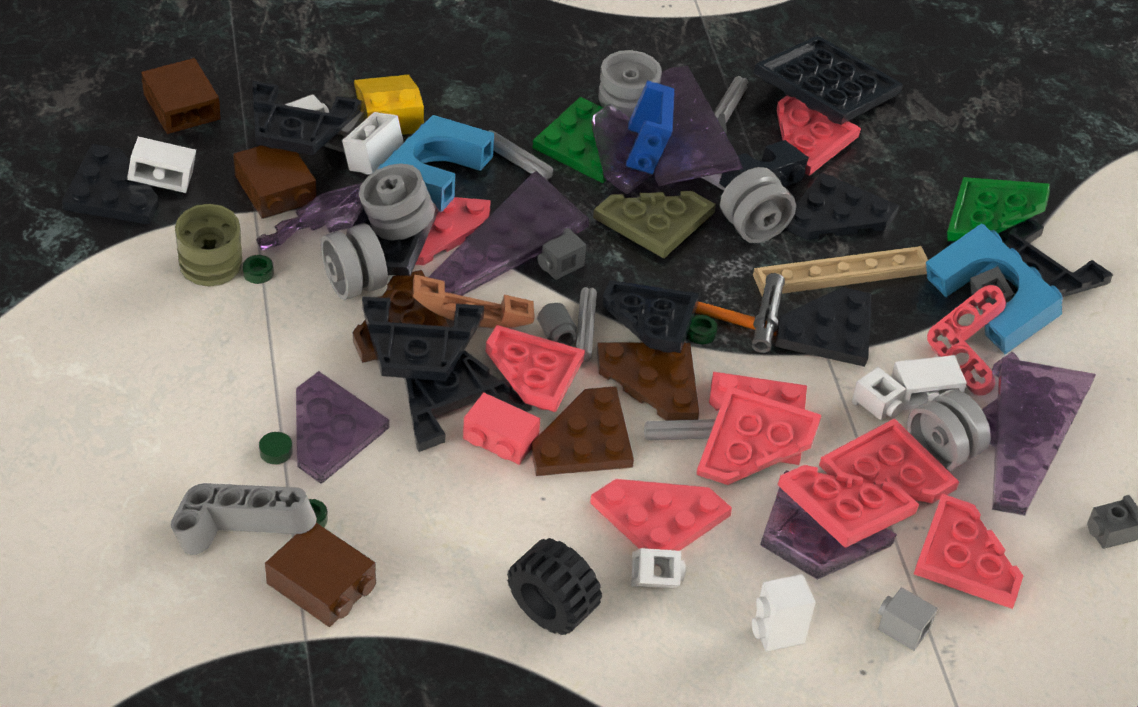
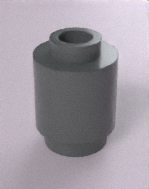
(557, 324)

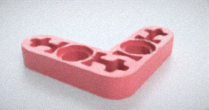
(958, 334)

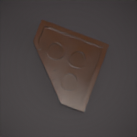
(403, 310)
(652, 377)
(585, 436)

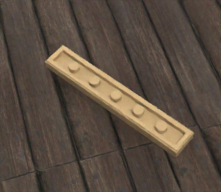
(846, 270)

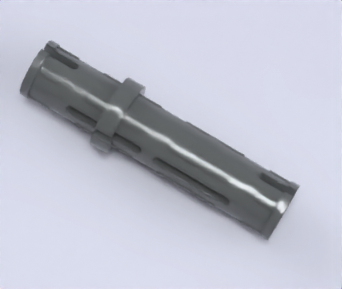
(763, 336)

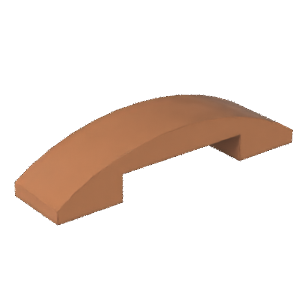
(508, 314)

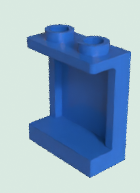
(654, 123)

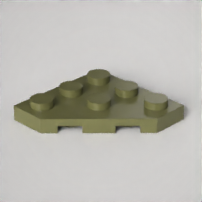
(655, 219)

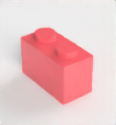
(501, 428)

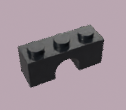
(780, 158)

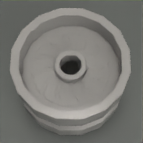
(624, 78)
(396, 201)
(757, 205)
(354, 261)
(950, 428)

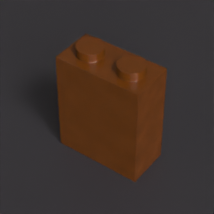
(181, 95)
(274, 179)
(321, 574)

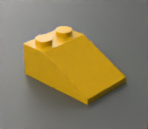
(392, 96)

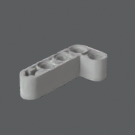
(239, 508)

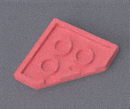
(813, 132)
(453, 226)
(534, 365)
(779, 391)
(754, 435)
(893, 457)
(846, 503)
(660, 513)
(967, 555)

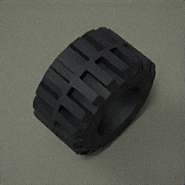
(554, 586)

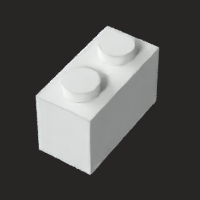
(372, 142)
(161, 164)
(928, 379)
(783, 612)

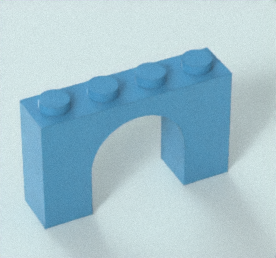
(443, 141)
(981, 250)

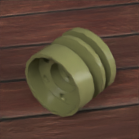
(209, 244)

